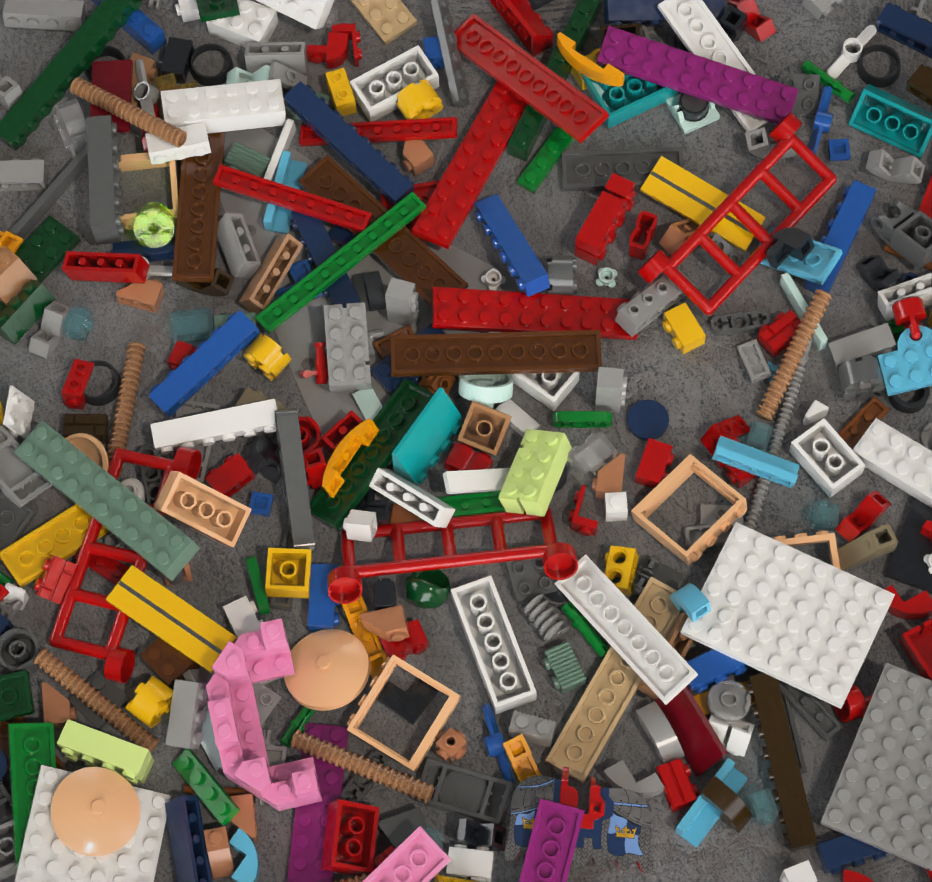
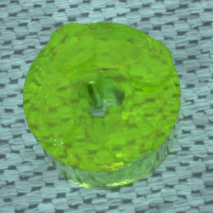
(162, 218)

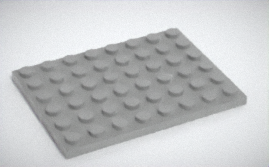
(888, 772)

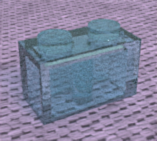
(192, 325)

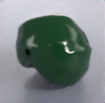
(427, 588)

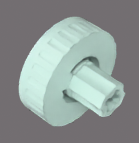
(486, 388)

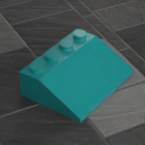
(629, 100)
(427, 438)

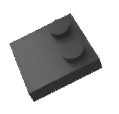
(106, 688)

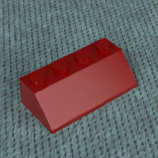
(525, 24)

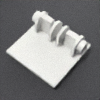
(18, 413)

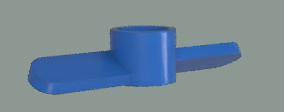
(822, 119)
(494, 744)

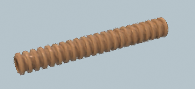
(128, 112)
(793, 355)
(126, 398)
(95, 700)
(362, 766)

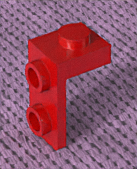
(353, 35)
(76, 383)
(728, 428)
(583, 525)

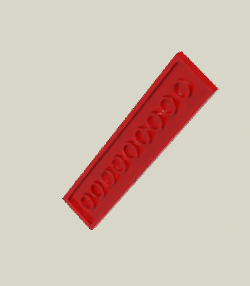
(529, 79)
(470, 168)
(518, 313)

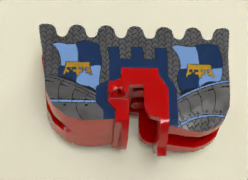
(615, 831)

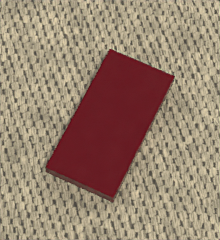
(117, 79)
(693, 731)

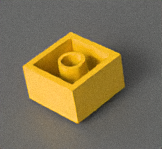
(288, 573)

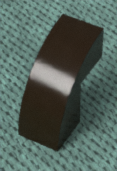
(218, 287)
(731, 807)

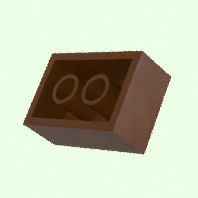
(166, 662)

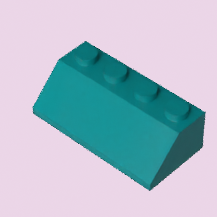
(893, 120)

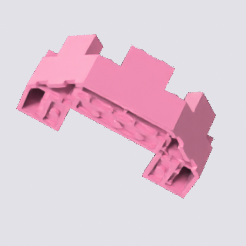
(237, 724)

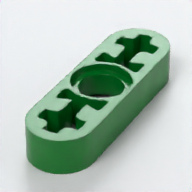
(582, 419)
(258, 586)

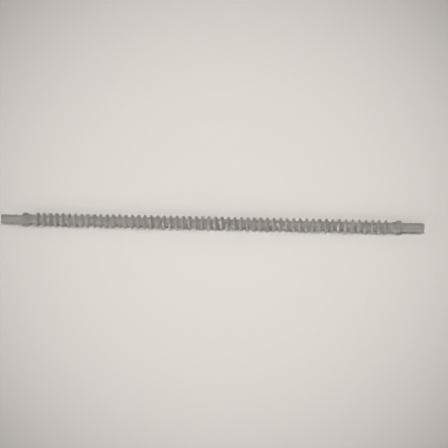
(775, 444)

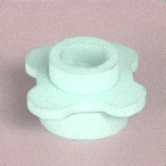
(610, 273)

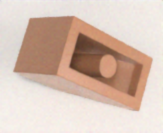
(417, 157)
(677, 234)
(142, 296)
(609, 477)
(387, 623)
(56, 707)
(246, 817)
(219, 852)

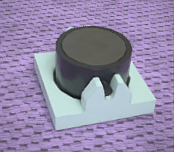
(691, 112)

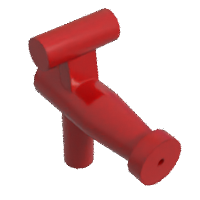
(321, 370)

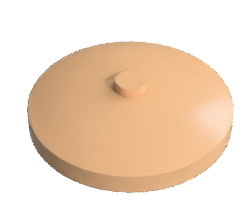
(328, 669)
(94, 811)

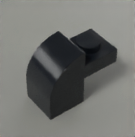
(733, 23)
(789, 242)
(877, 274)
(262, 459)
(481, 835)

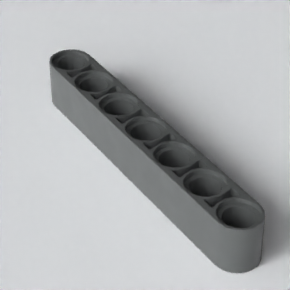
(294, 479)
(151, 488)

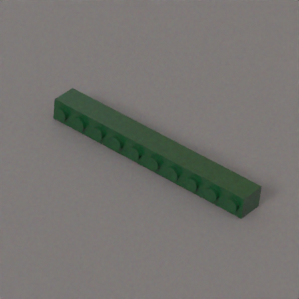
(63, 69)
(532, 121)

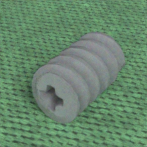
(544, 620)

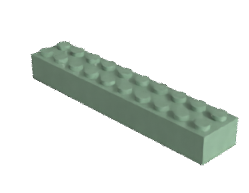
(107, 500)

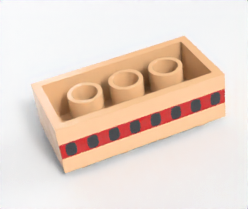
(202, 509)

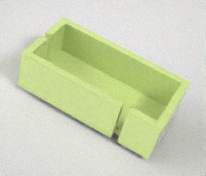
(535, 472)
(105, 751)

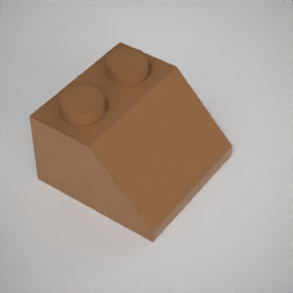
(12, 275)
(485, 428)

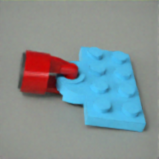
(912, 363)

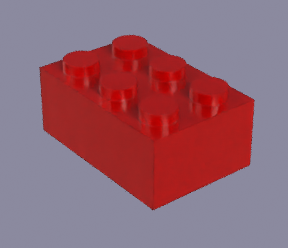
(350, 838)

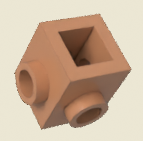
(451, 752)

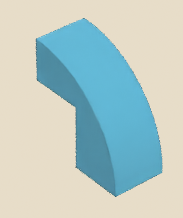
(691, 601)
(250, 867)

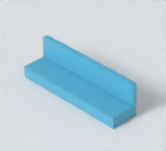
(288, 173)
(756, 462)
(702, 815)

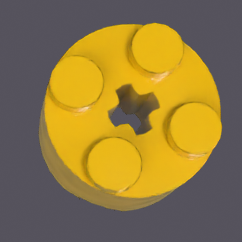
(419, 101)
(266, 356)
(151, 701)

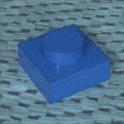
(839, 149)
(261, 503)

